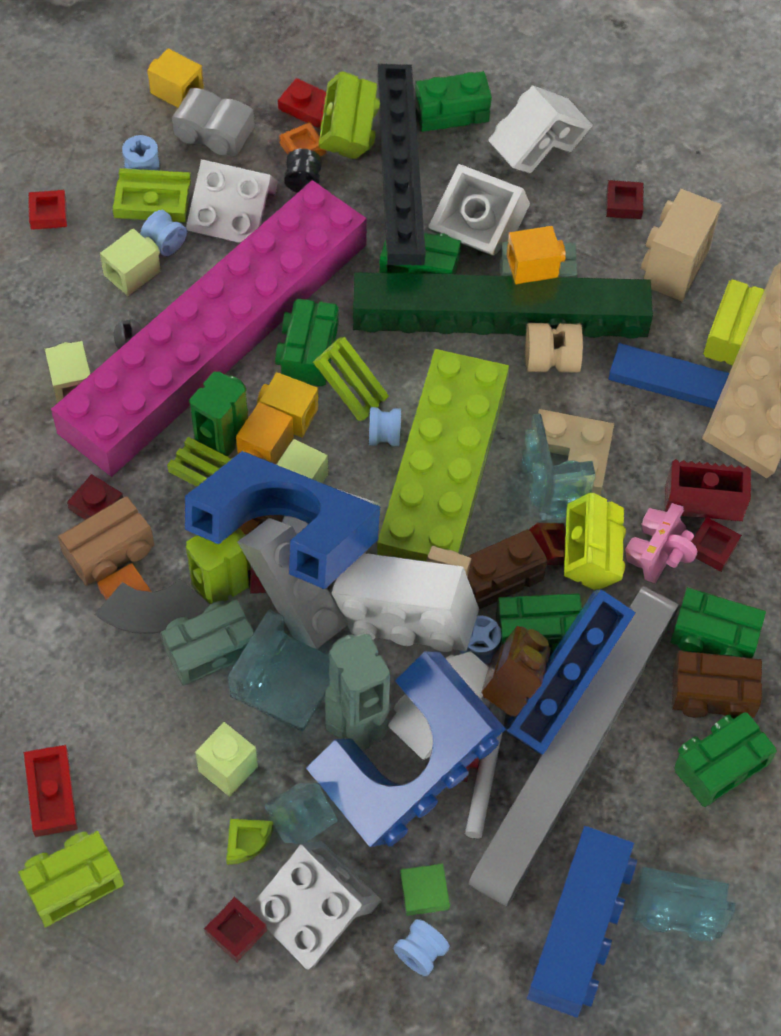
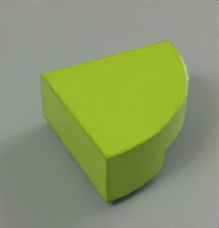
(247, 839)

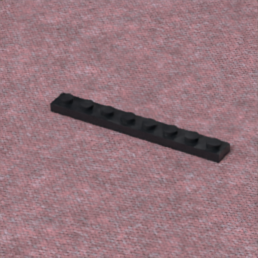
(400, 166)

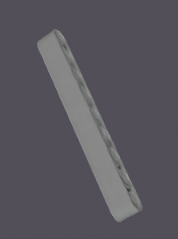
(571, 752)

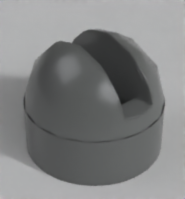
(121, 328)

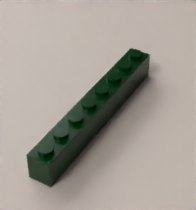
(499, 305)

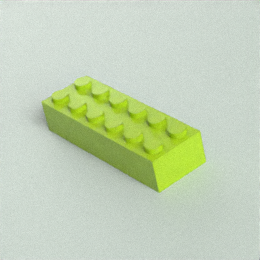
(444, 457)

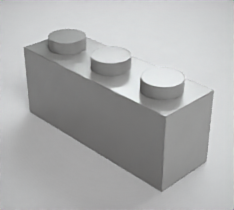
(306, 609)

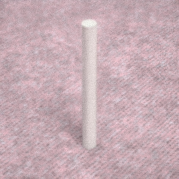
(483, 785)

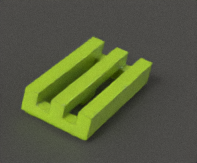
(361, 370)
(193, 454)

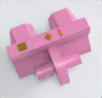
(669, 543)

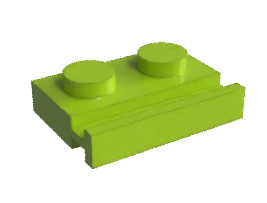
(147, 191)

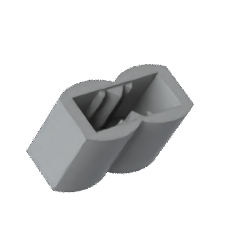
(213, 122)

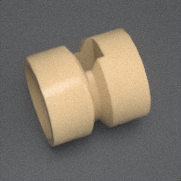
(543, 339)

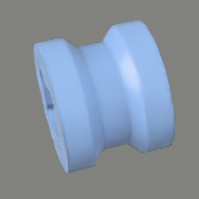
(141, 153)
(165, 233)
(385, 427)
(485, 632)
(421, 947)

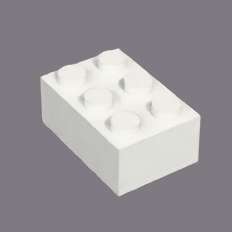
(407, 602)

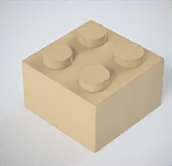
(680, 243)

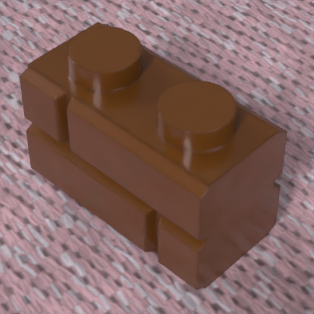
(506, 568)
(516, 670)
(716, 685)

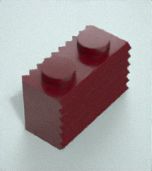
(709, 490)

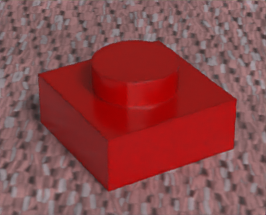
(47, 209)

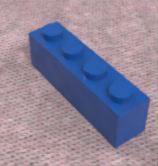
(571, 670)
(581, 922)

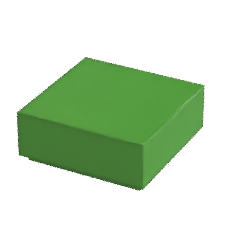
(424, 889)

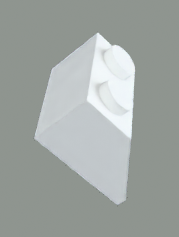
(479, 210)

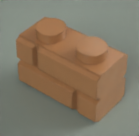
(107, 541)

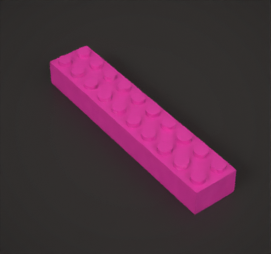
(209, 328)

